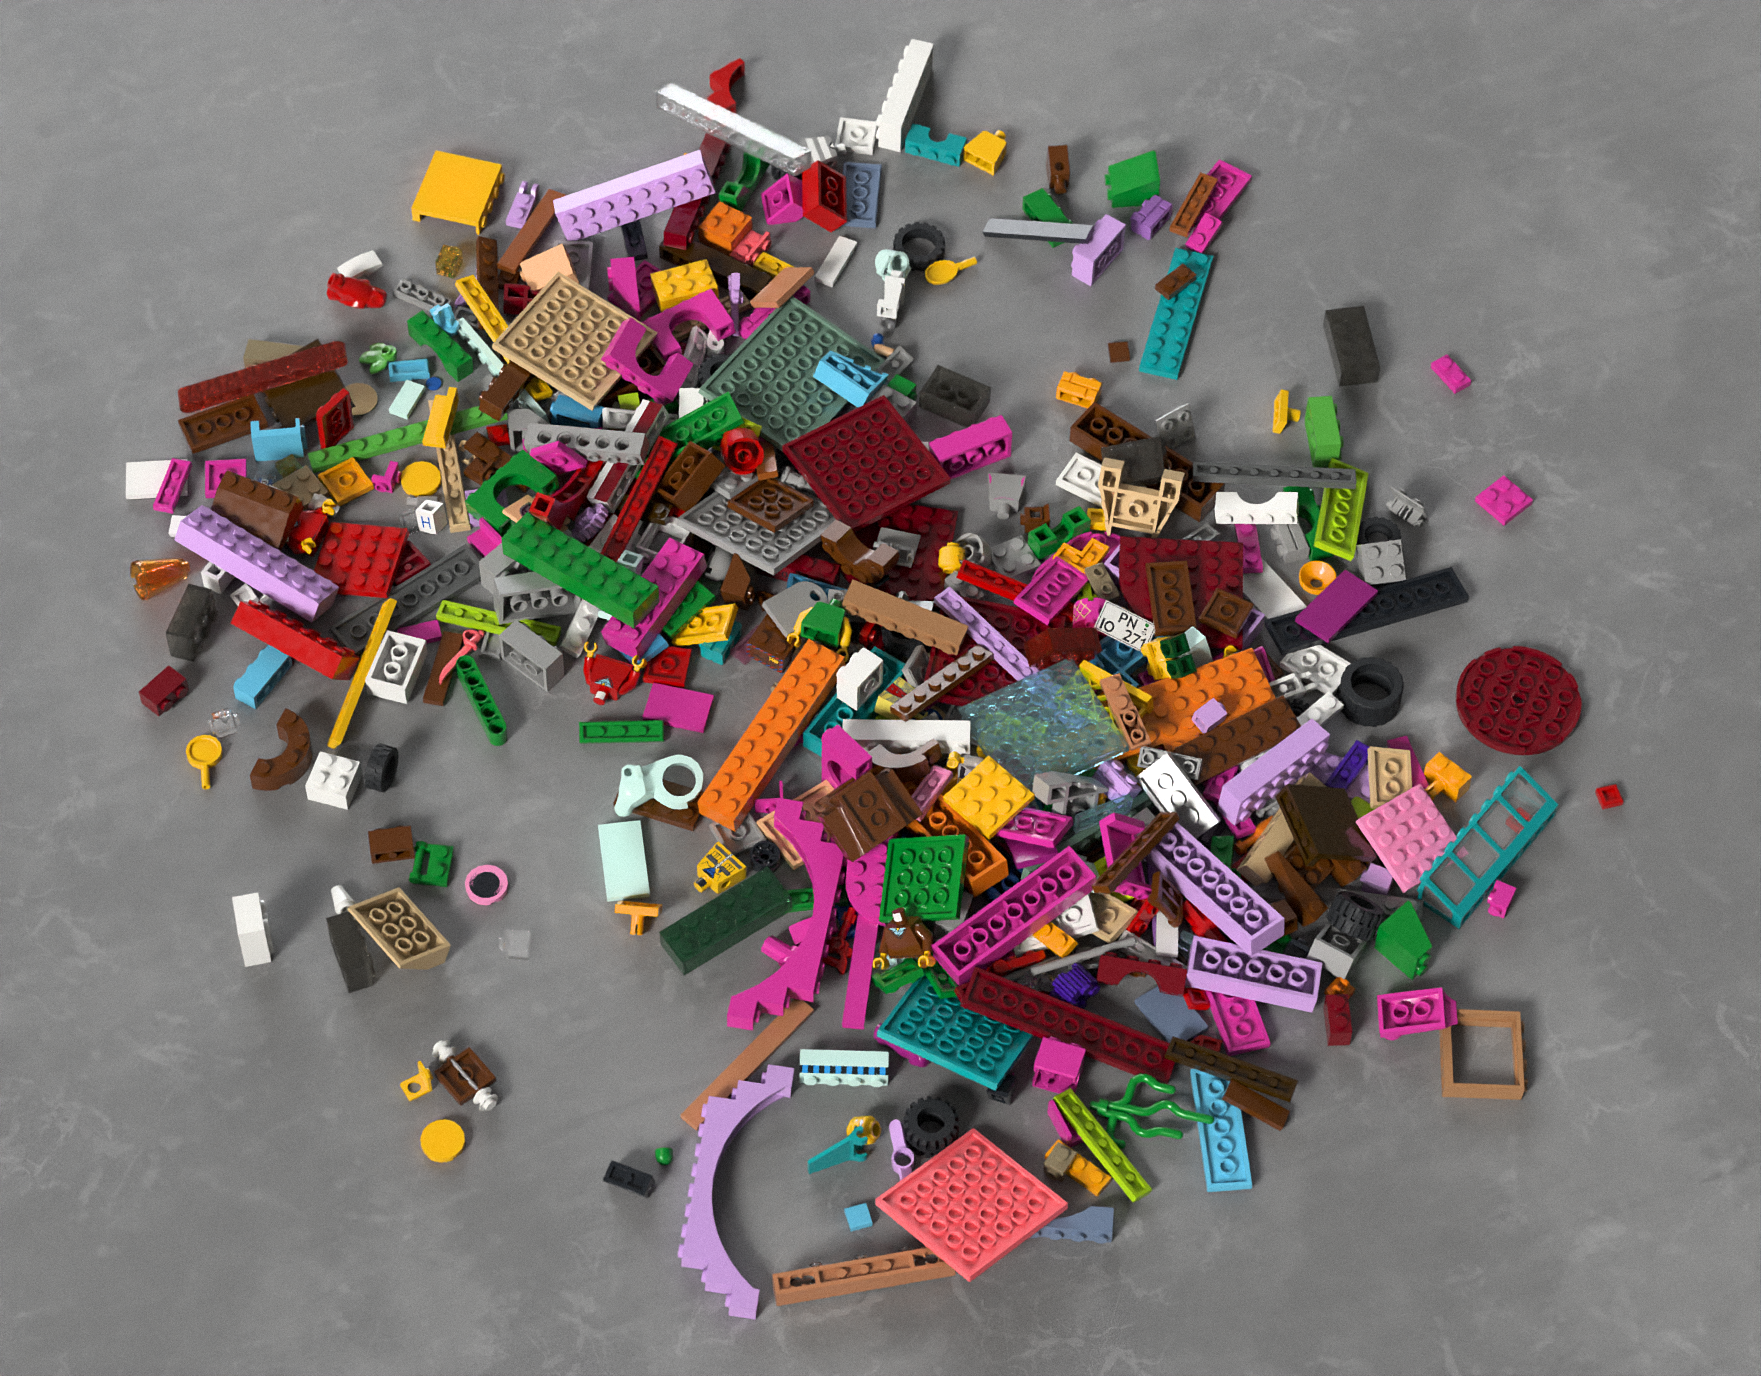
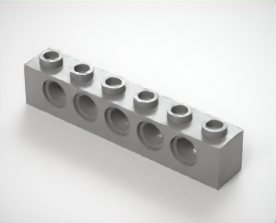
(595, 439)

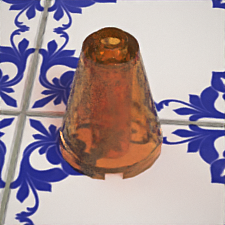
(157, 575)

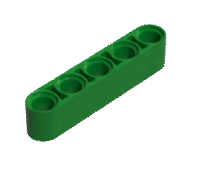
(482, 708)

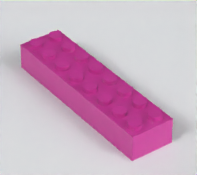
(1014, 916)

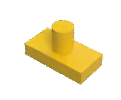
(1283, 412)

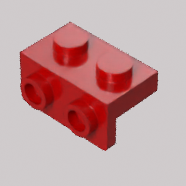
(1143, 917)

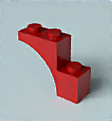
(722, 82)

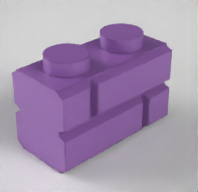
(1151, 217)

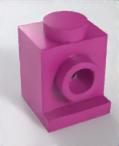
(1500, 899)

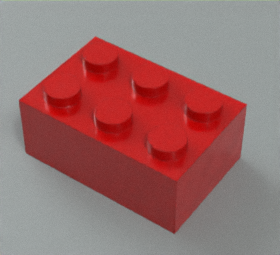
(824, 196)

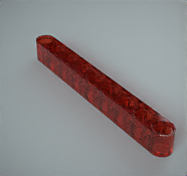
(262, 377)

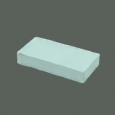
(406, 399)

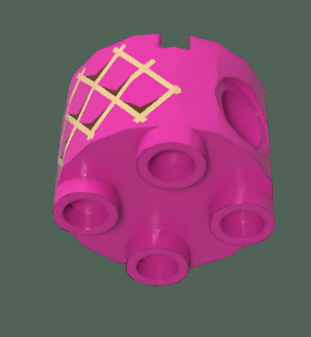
(1086, 614)

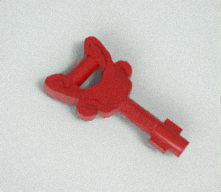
(839, 945)

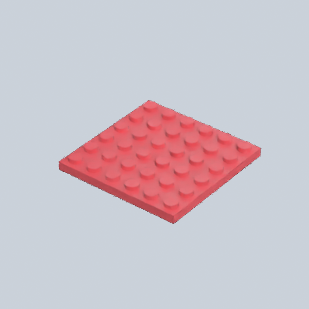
(971, 1204)

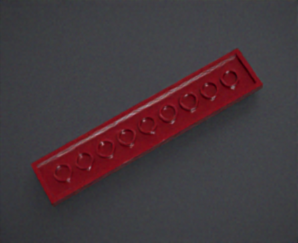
(1051, 1017)

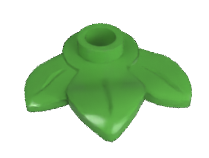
(378, 356)

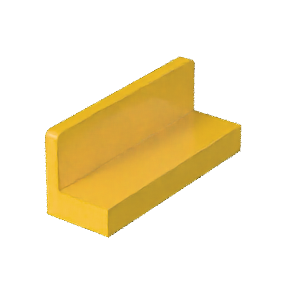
(441, 419)

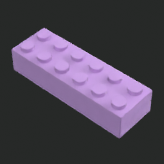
(1273, 771)
(1261, 978)

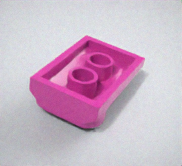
(1415, 1012)

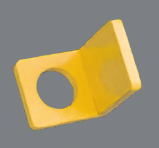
(423, 1078)

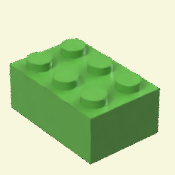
(1323, 431)

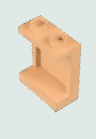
(542, 267)

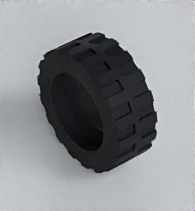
(1377, 525)
(381, 767)

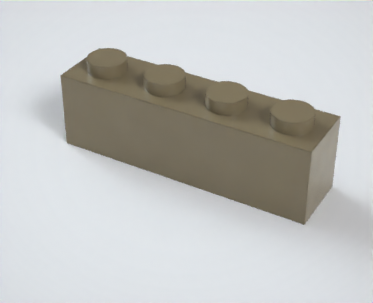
(264, 351)

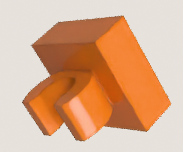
(1340, 986)

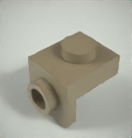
(1059, 1162)

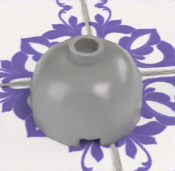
(976, 549)
(717, 564)

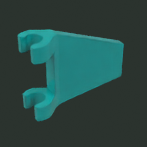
(840, 1152)

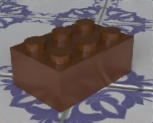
(689, 477)

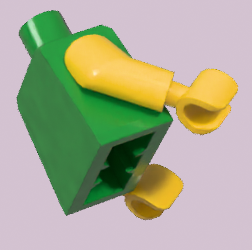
(825, 625)

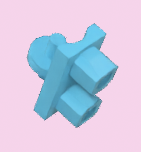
(445, 319)

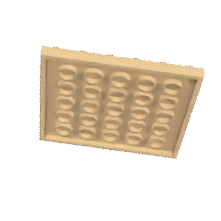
(565, 337)

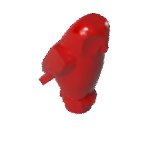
(355, 292)

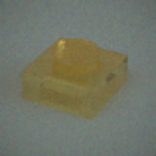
(287, 465)

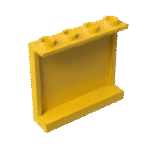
(458, 190)

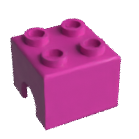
(1058, 1065)

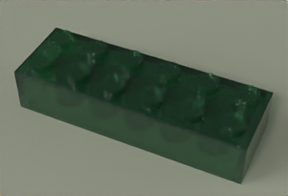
(725, 921)

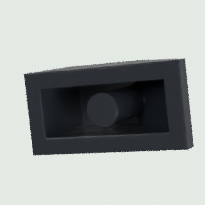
(1005, 1091)

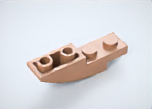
(1124, 712)

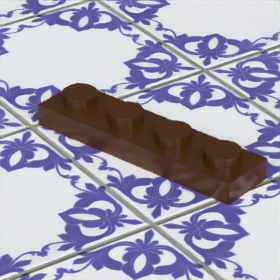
(486, 451)

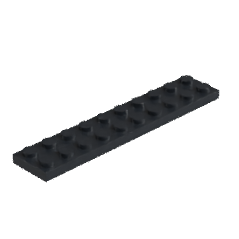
(1391, 605)

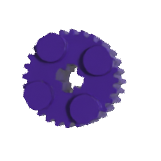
(1075, 986)

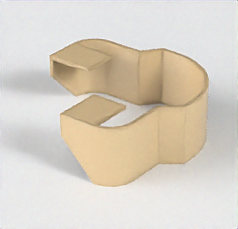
(466, 461)

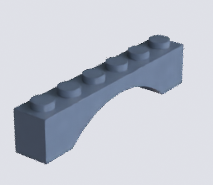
(1089, 1225)

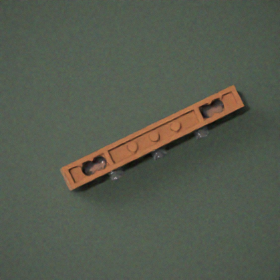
(858, 1275)

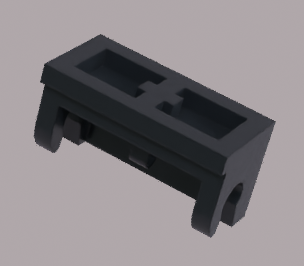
(629, 1179)

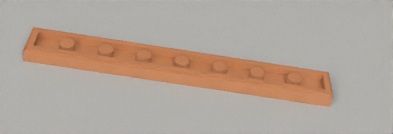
(750, 1059)

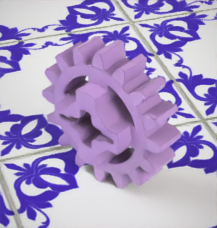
(590, 522)

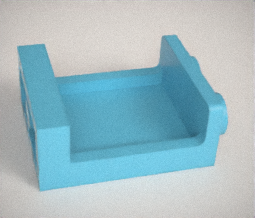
(278, 443)

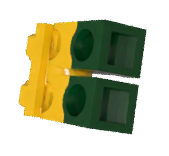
(1165, 657)

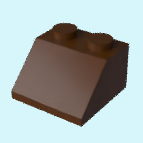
(738, 586)

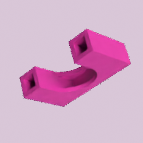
(703, 308)
(622, 358)
(842, 757)

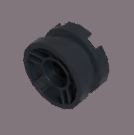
(768, 851)

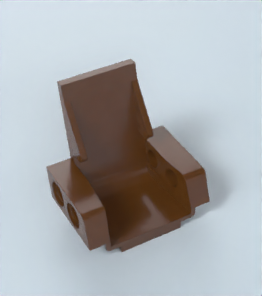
(867, 812)

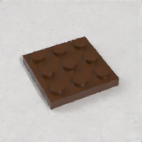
(770, 504)

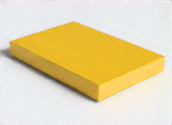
(709, 626)

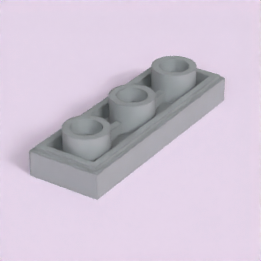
(419, 295)
(1191, 765)

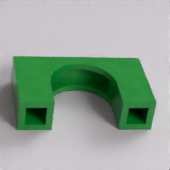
(520, 470)

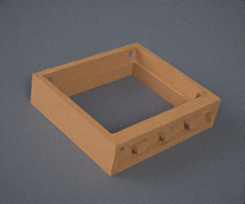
(1485, 1018)

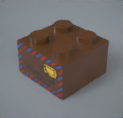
(770, 646)

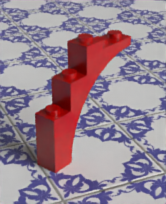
(567, 500)

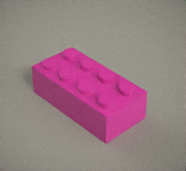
(973, 447)

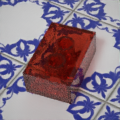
(1060, 644)

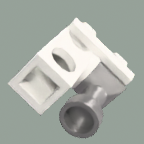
(893, 299)

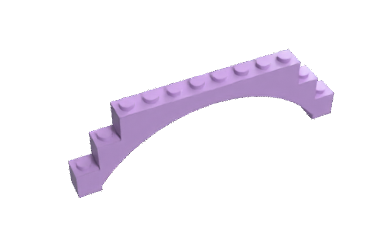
(702, 1243)

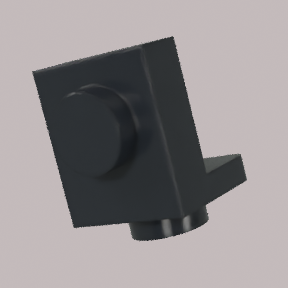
(1296, 948)

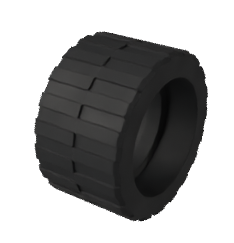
(1376, 672)

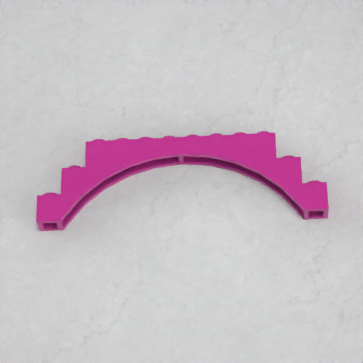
(801, 972)

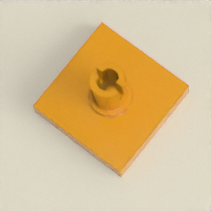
(638, 911)

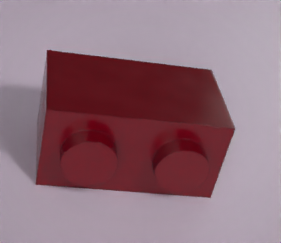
(164, 691)
(1337, 1019)

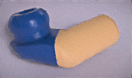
(879, 346)

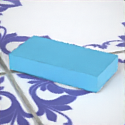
(409, 370)

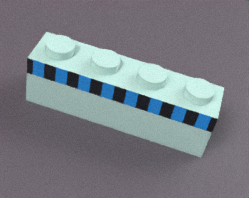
(843, 1067)

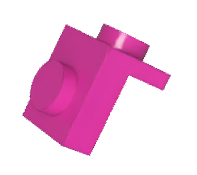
(387, 482)

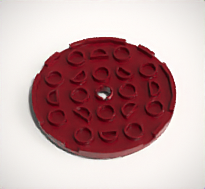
(1531, 727)

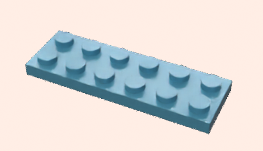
(1222, 1141)

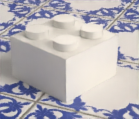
(859, 678)
(333, 780)

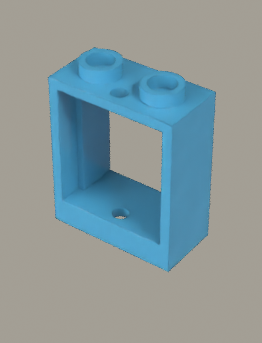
(570, 408)

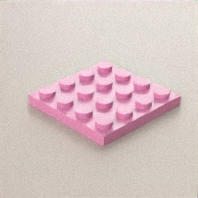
(1407, 835)

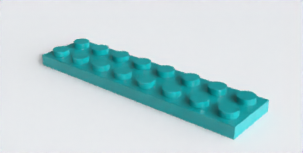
(1175, 319)

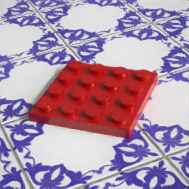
(361, 558)

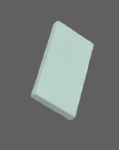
(623, 860)

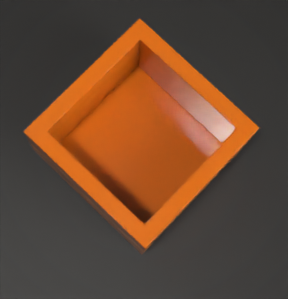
(724, 228)

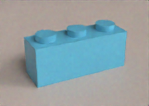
(262, 676)

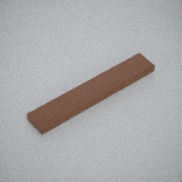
(530, 233)

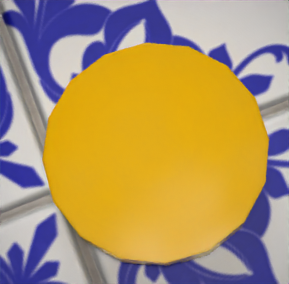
(420, 479)
(442, 1140)

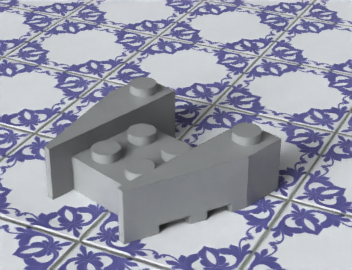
(1067, 793)

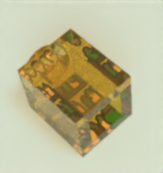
(449, 261)

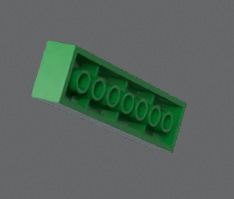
(580, 570)

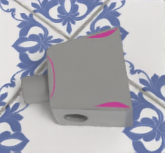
(1005, 493)

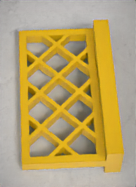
(1139, 698)

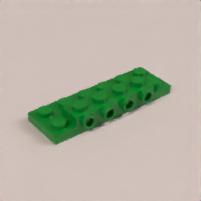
(702, 426)

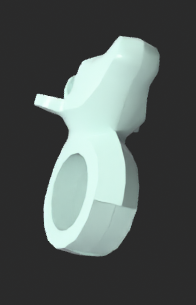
(645, 782)

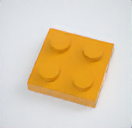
(345, 481)

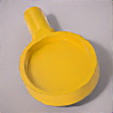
(946, 270)

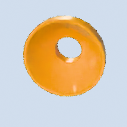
(1316, 571)

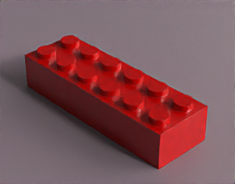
(295, 640)

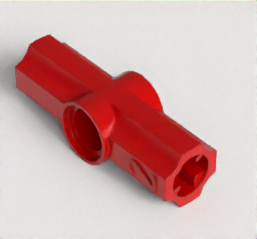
(1201, 924)

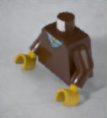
(905, 939)

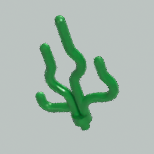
(1119, 1111)

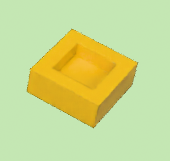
(1097, 519)

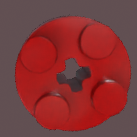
(741, 450)

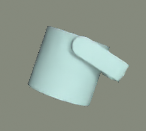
(891, 260)

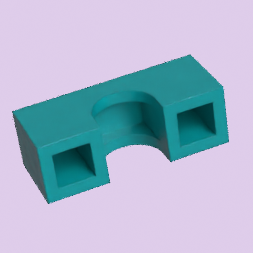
(948, 151)

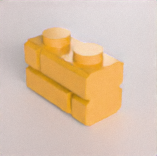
(1078, 389)

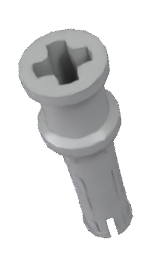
(796, 480)

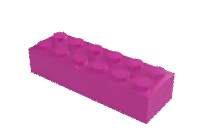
(675, 572)

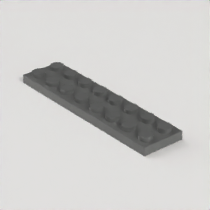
(414, 598)

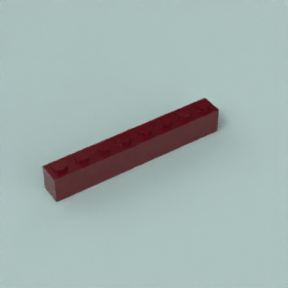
(685, 217)

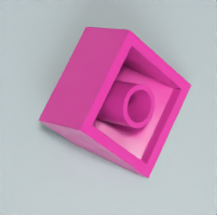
(783, 201)

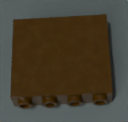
(303, 397)
(1324, 824)

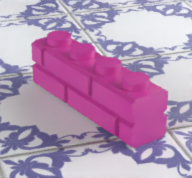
(751, 323)

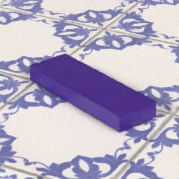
(1349, 767)

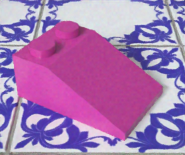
(624, 285)

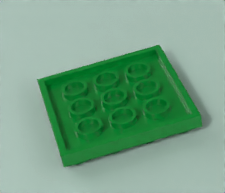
(925, 877)

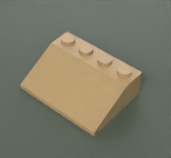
(401, 930)

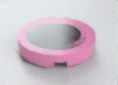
(486, 884)

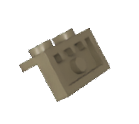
(1102, 583)

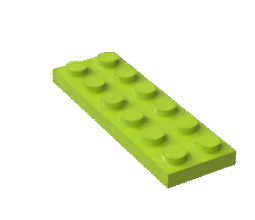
(1341, 515)

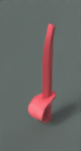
(468, 646)

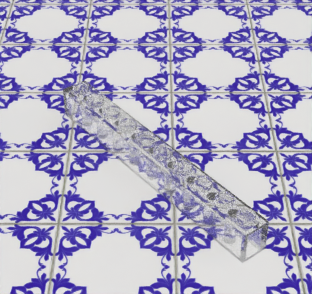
(733, 129)

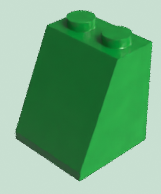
(1133, 180)
(1404, 941)

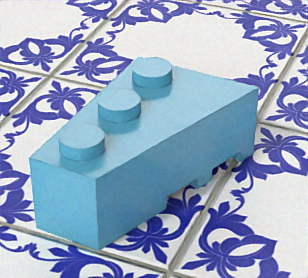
(848, 379)

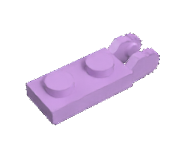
(522, 206)

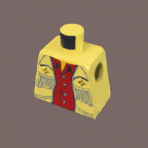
(892, 694)

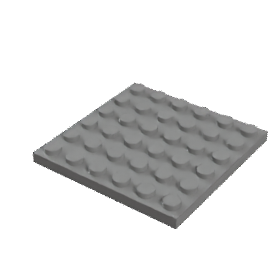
(751, 541)

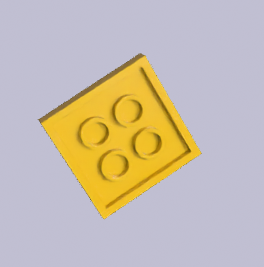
(988, 797)

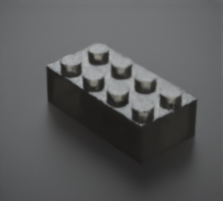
(1351, 346)

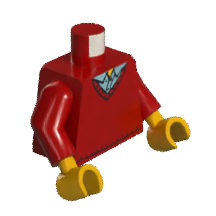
(310, 529)
(609, 676)

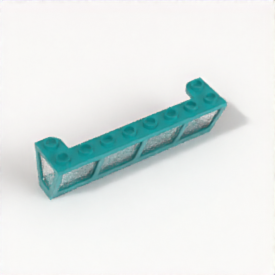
(1486, 848)

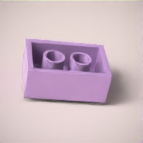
(1103, 247)

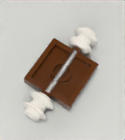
(464, 1076)

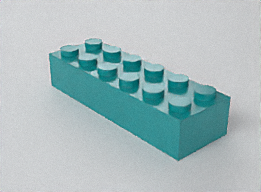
(837, 710)

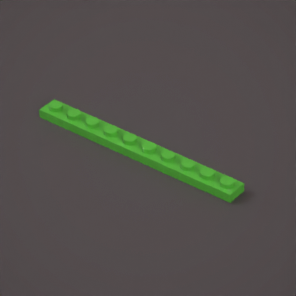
(393, 440)

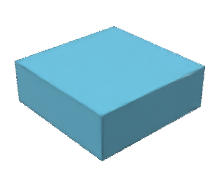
(858, 1217)

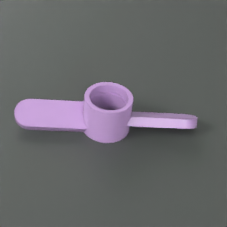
(900, 1149)

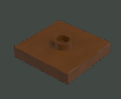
(1226, 613)

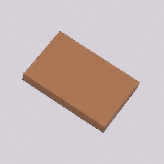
(782, 287)

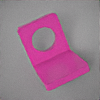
(768, 805)

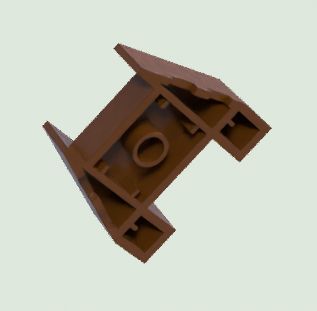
(1299, 881)

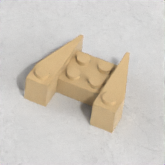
(1137, 506)

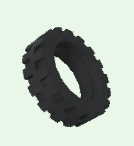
(920, 231)
(899, 646)

